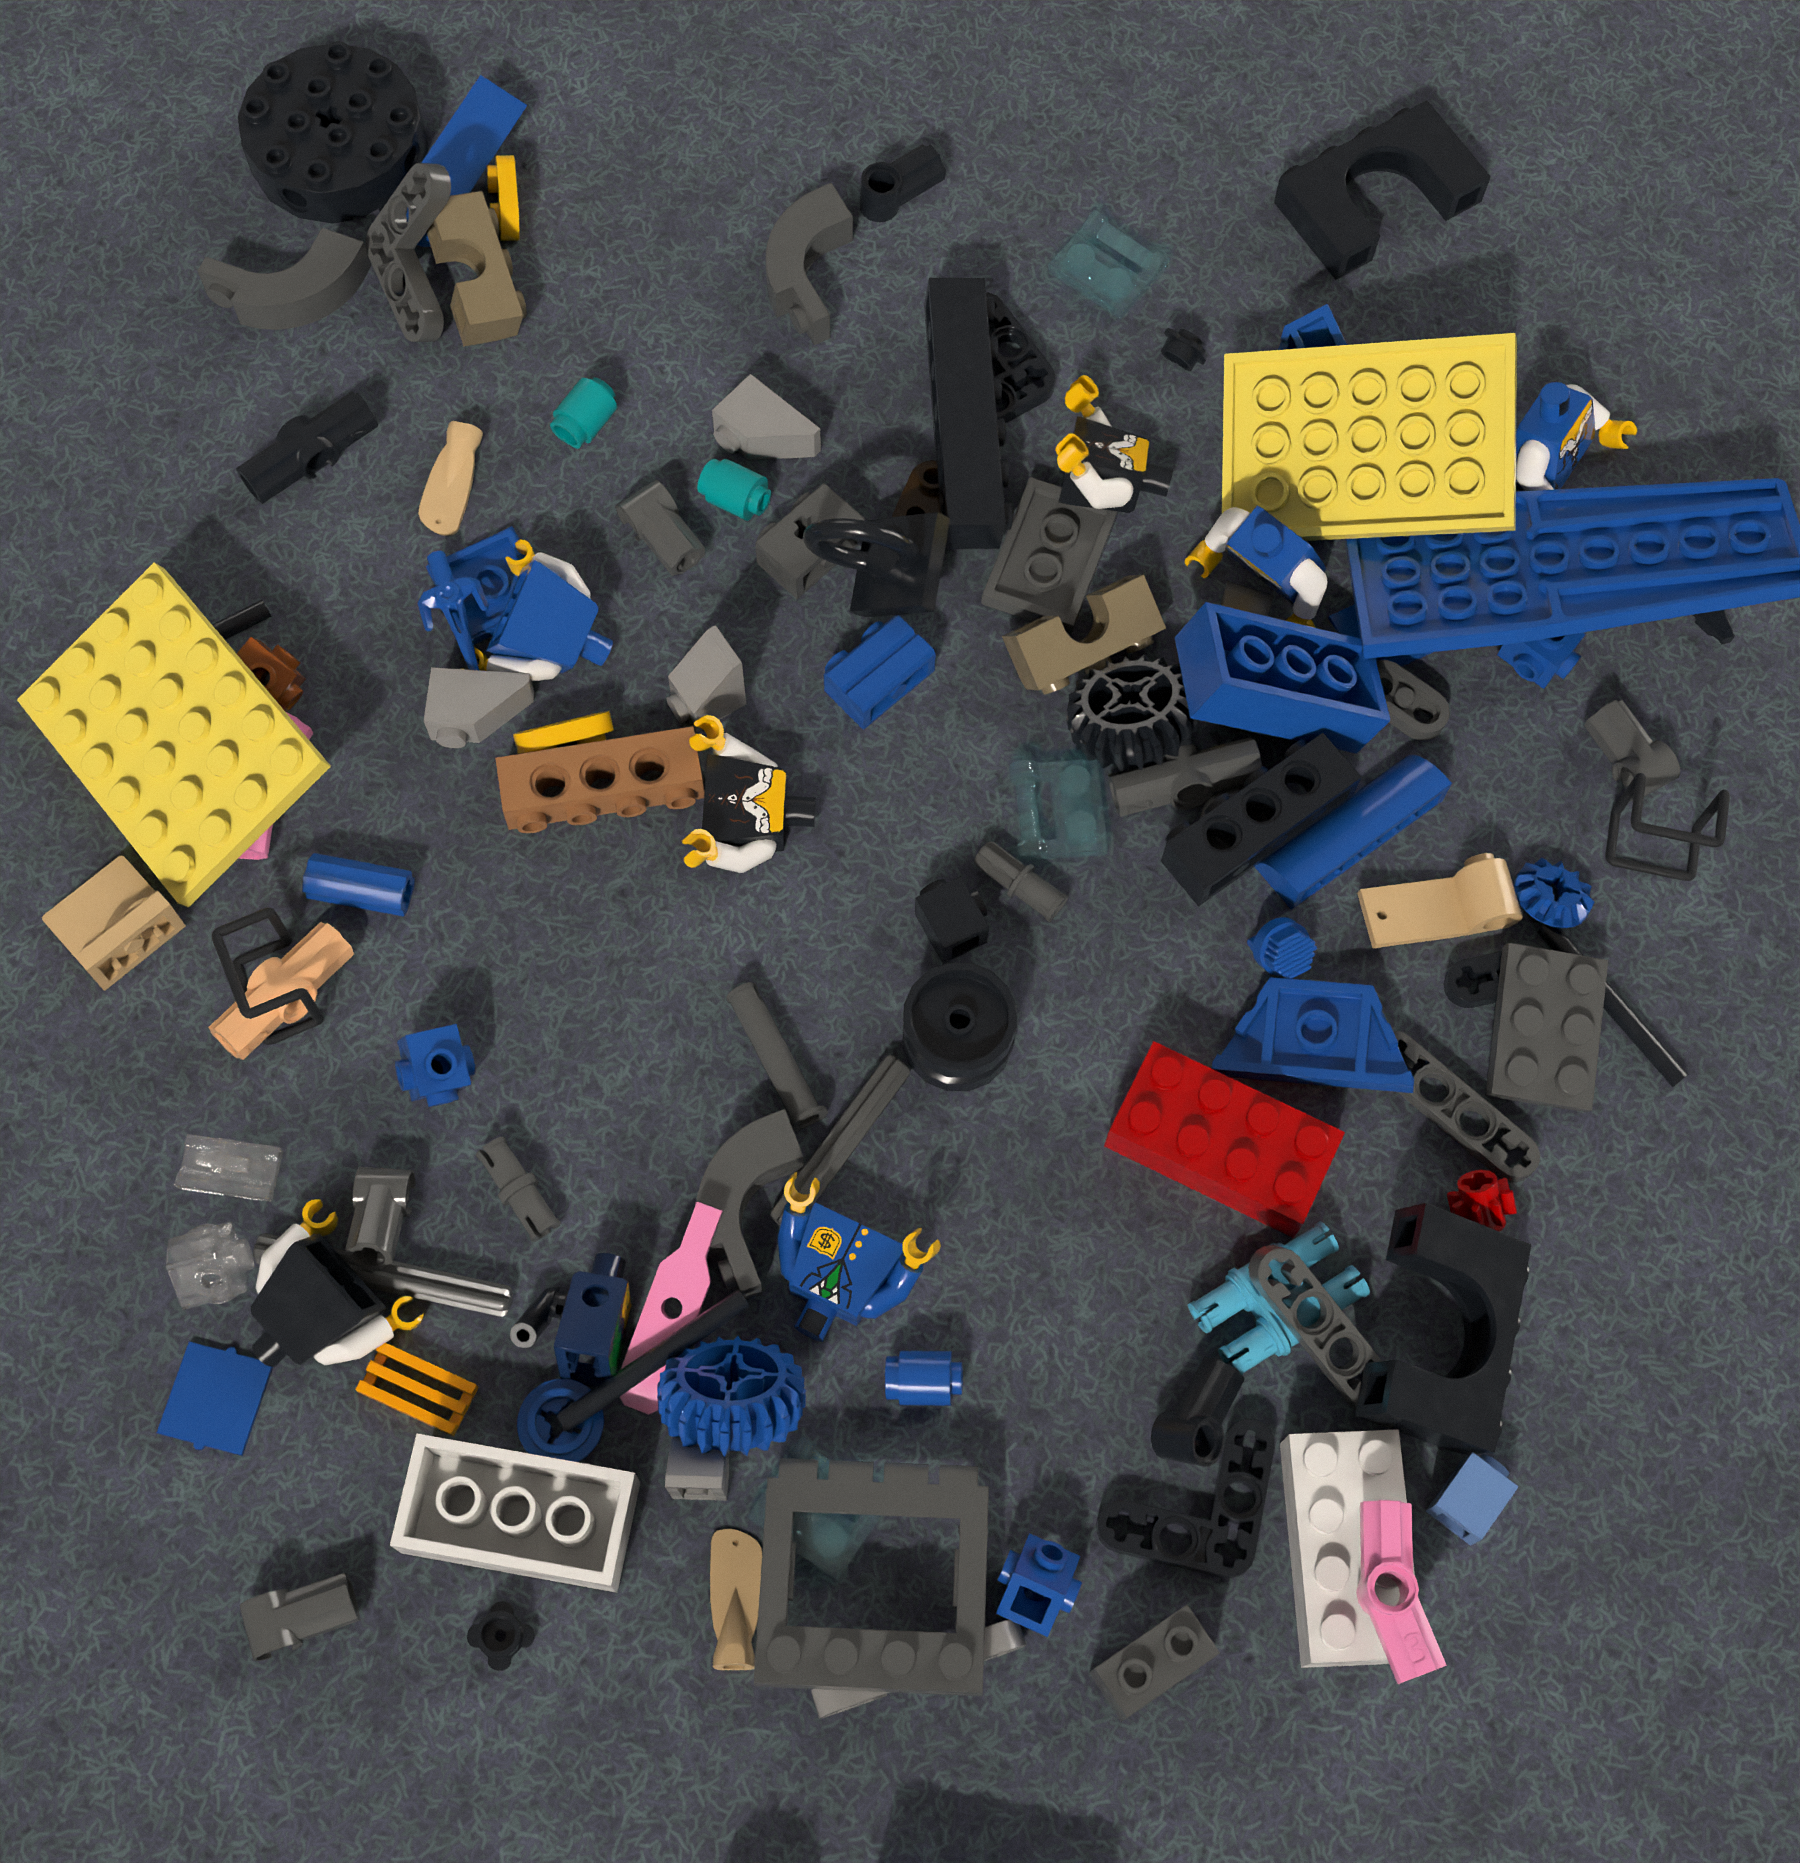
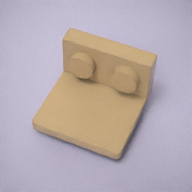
(113, 922)

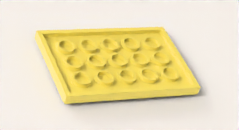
(1375, 437)
(172, 734)

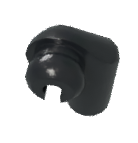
(538, 1317)

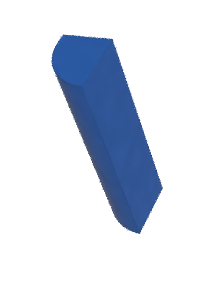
(474, 136)
(1354, 829)

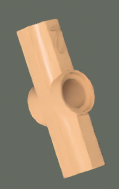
(304, 966)

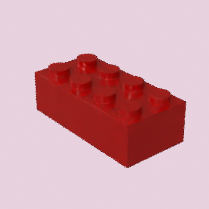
(1224, 1139)

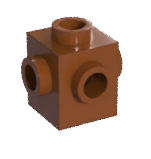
(281, 666)

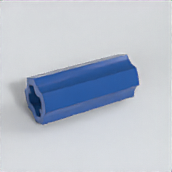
(358, 884)

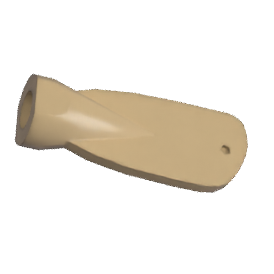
(451, 480)
(734, 1597)

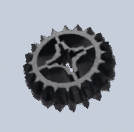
(1130, 713)

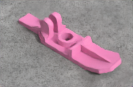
(679, 1276)

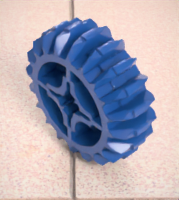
(731, 1395)

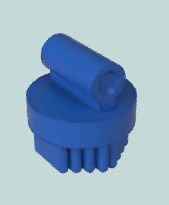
(1283, 948)

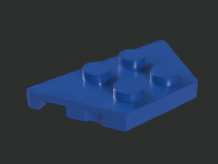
(1317, 1038)

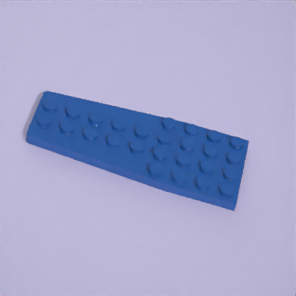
(1578, 566)

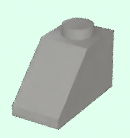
(763, 425)
(707, 680)
(473, 703)
(696, 1474)

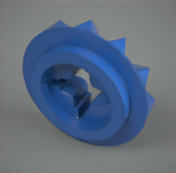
(1537, 898)
(536, 1431)

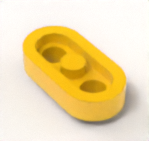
(502, 180)
(580, 729)

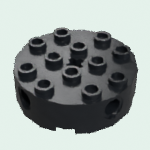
(331, 131)

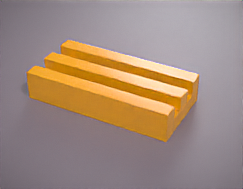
(377, 1369)

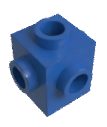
(1544, 658)
(444, 1049)
(1038, 1584)

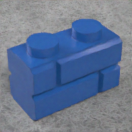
(878, 670)

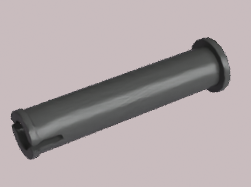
(775, 1056)

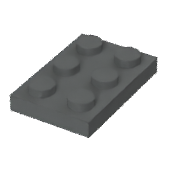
(1048, 557)
(1547, 1027)

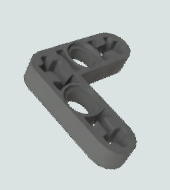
(392, 252)

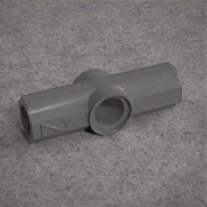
(1185, 778)

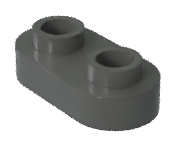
(1410, 695)

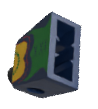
(594, 1322)

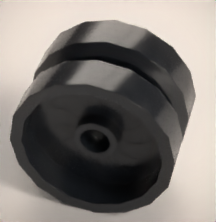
(987, 1018)

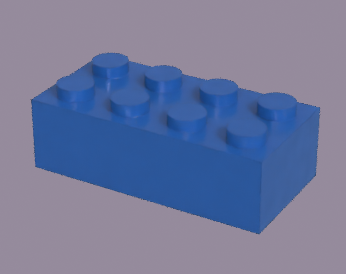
(1279, 678)

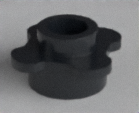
(1183, 348)
(484, 1636)

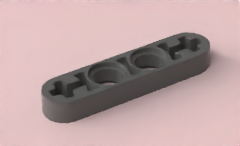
(1461, 1099)
(1328, 1328)

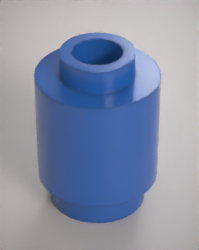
(923, 1378)

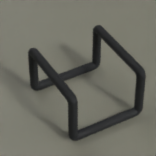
(1637, 789)
(238, 979)

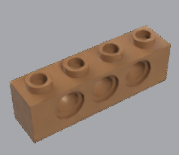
(576, 767)

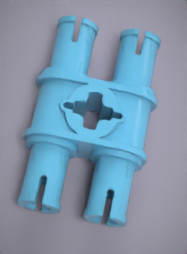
(1270, 1333)

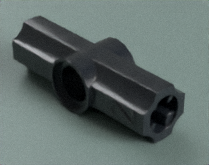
(307, 446)

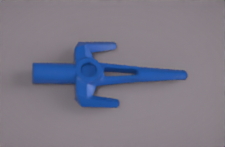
(450, 598)

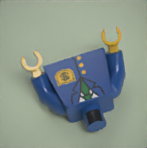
(842, 1264)

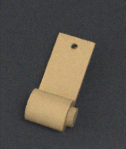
(1469, 903)

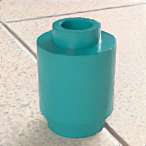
(583, 412)
(734, 488)

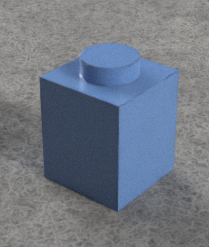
(1473, 1497)

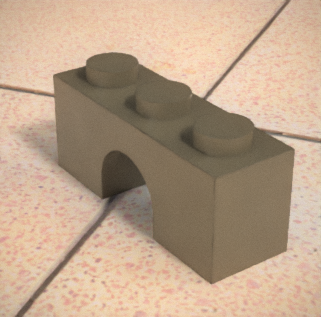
(488, 305)
(1122, 619)

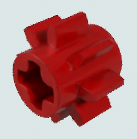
(1483, 1199)

